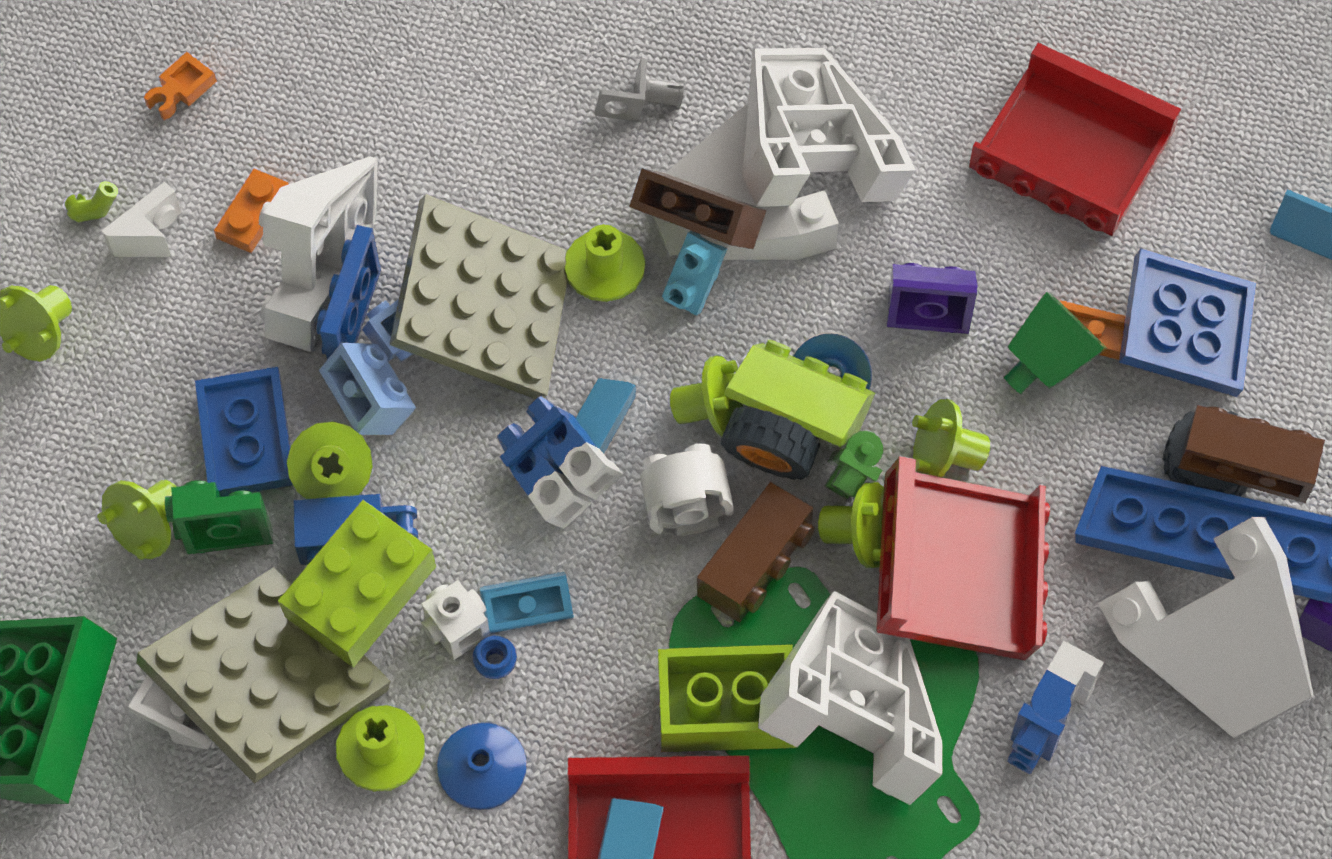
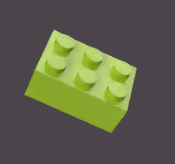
(357, 583)
(715, 695)

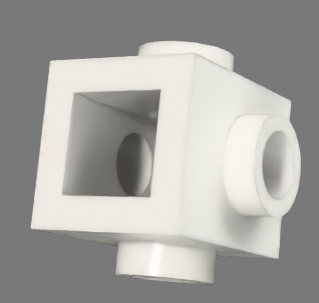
(455, 618)

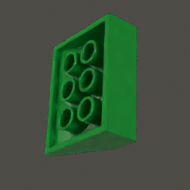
(48, 703)

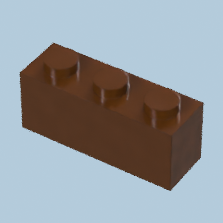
(697, 208)
(1252, 453)
(756, 553)

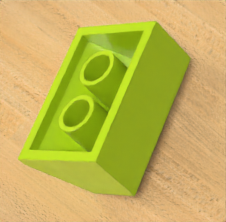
(801, 392)

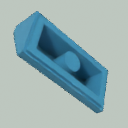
(1304, 223)
(605, 410)
(527, 602)
(630, 830)

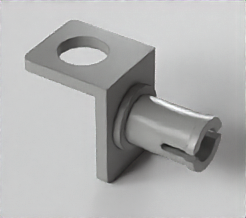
(644, 91)

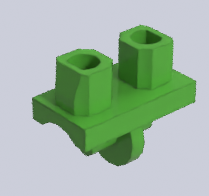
(855, 464)

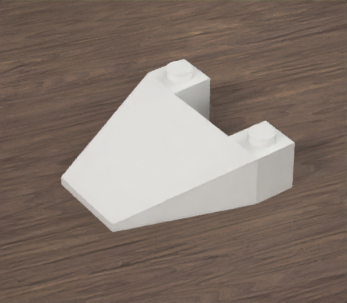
(815, 119)
(310, 228)
(786, 231)
(1233, 649)
(862, 690)

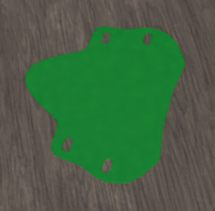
(824, 788)

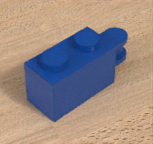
(321, 517)

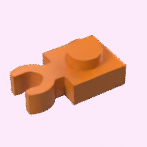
(182, 82)

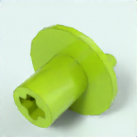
(605, 264)
(32, 320)
(707, 398)
(945, 443)
(329, 461)
(138, 517)
(856, 524)
(380, 748)

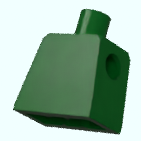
(1050, 346)

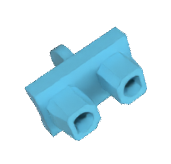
(694, 273)

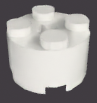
(686, 490)

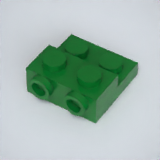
(216, 522)

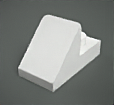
(137, 230)
(159, 709)

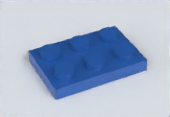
(350, 291)
(244, 431)

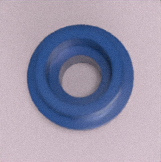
(494, 645)

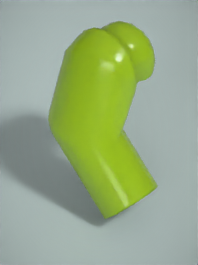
(84, 210)

